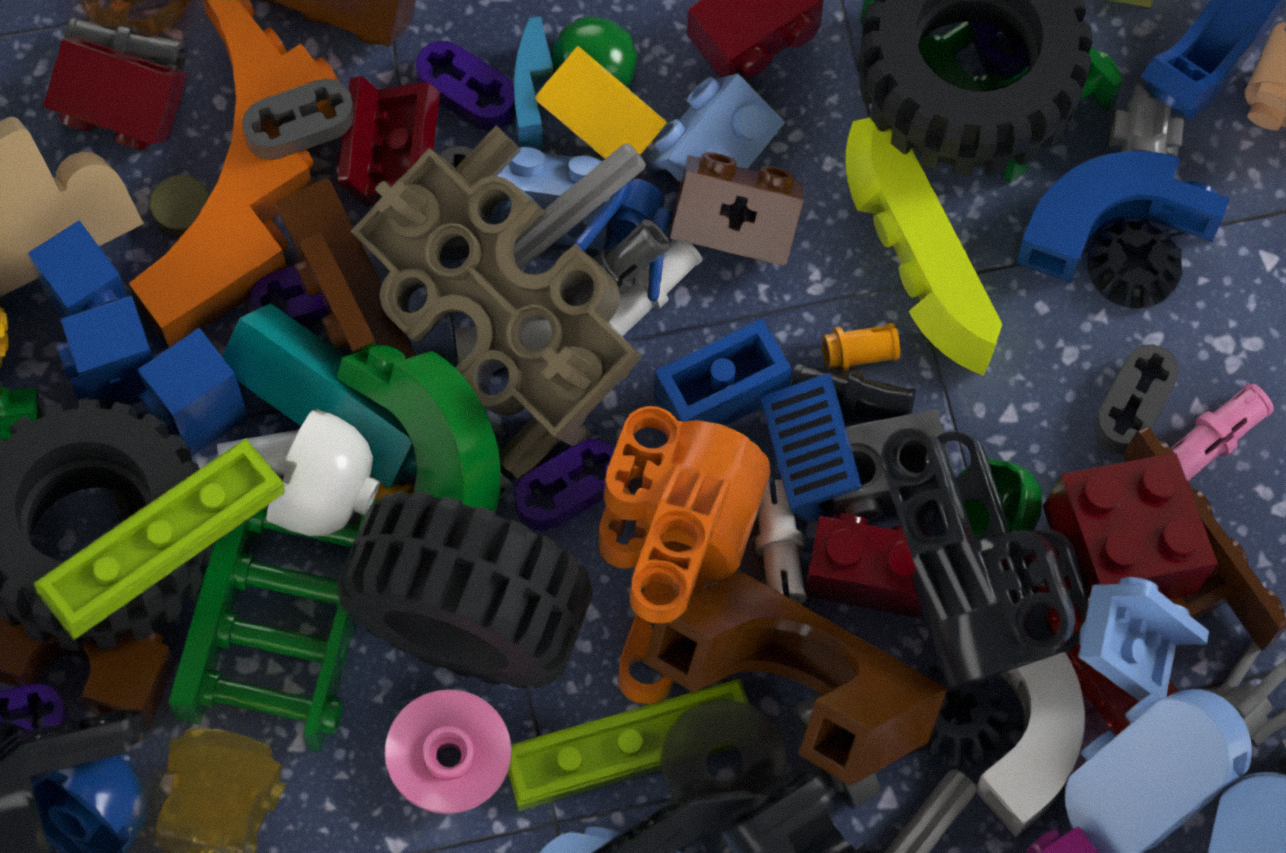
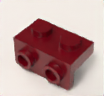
(386, 135)

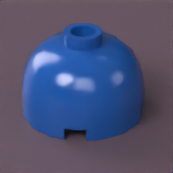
(92, 806)

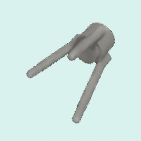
(1251, 700)

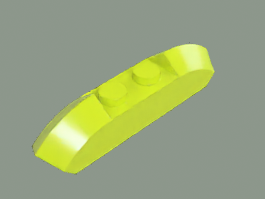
(934, 266)

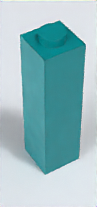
(299, 375)

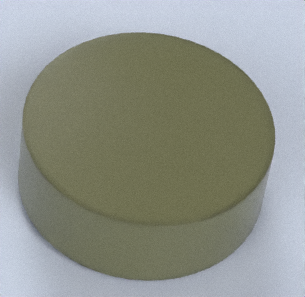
(177, 203)

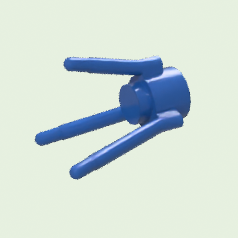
(626, 211)

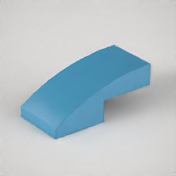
(531, 74)

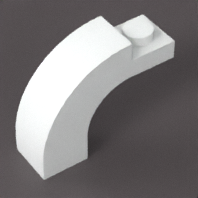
(1037, 768)

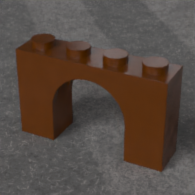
(869, 702)

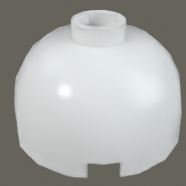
(324, 478)

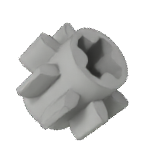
(1146, 128)

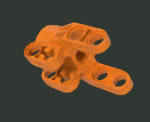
(689, 519)

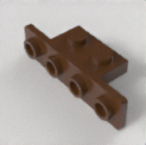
(338, 271)
(1232, 578)

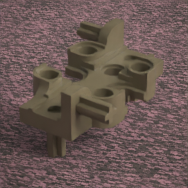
(584, 350)

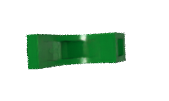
(442, 417)

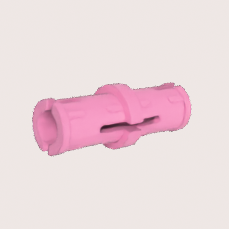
(1219, 431)

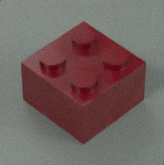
(1134, 524)

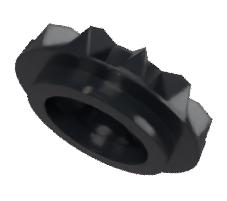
(1136, 287)

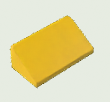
(598, 106)

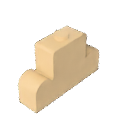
(41, 206)

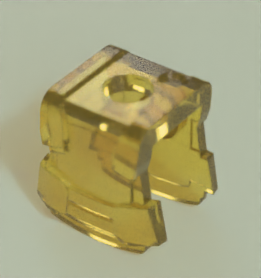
(217, 793)

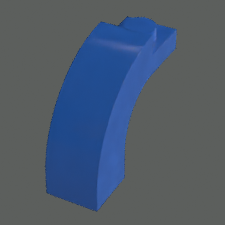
(1209, 53)
(1104, 192)

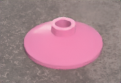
(442, 722)

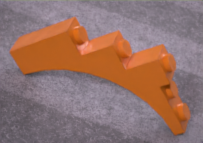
(234, 234)

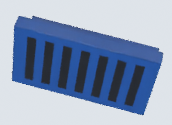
(811, 445)

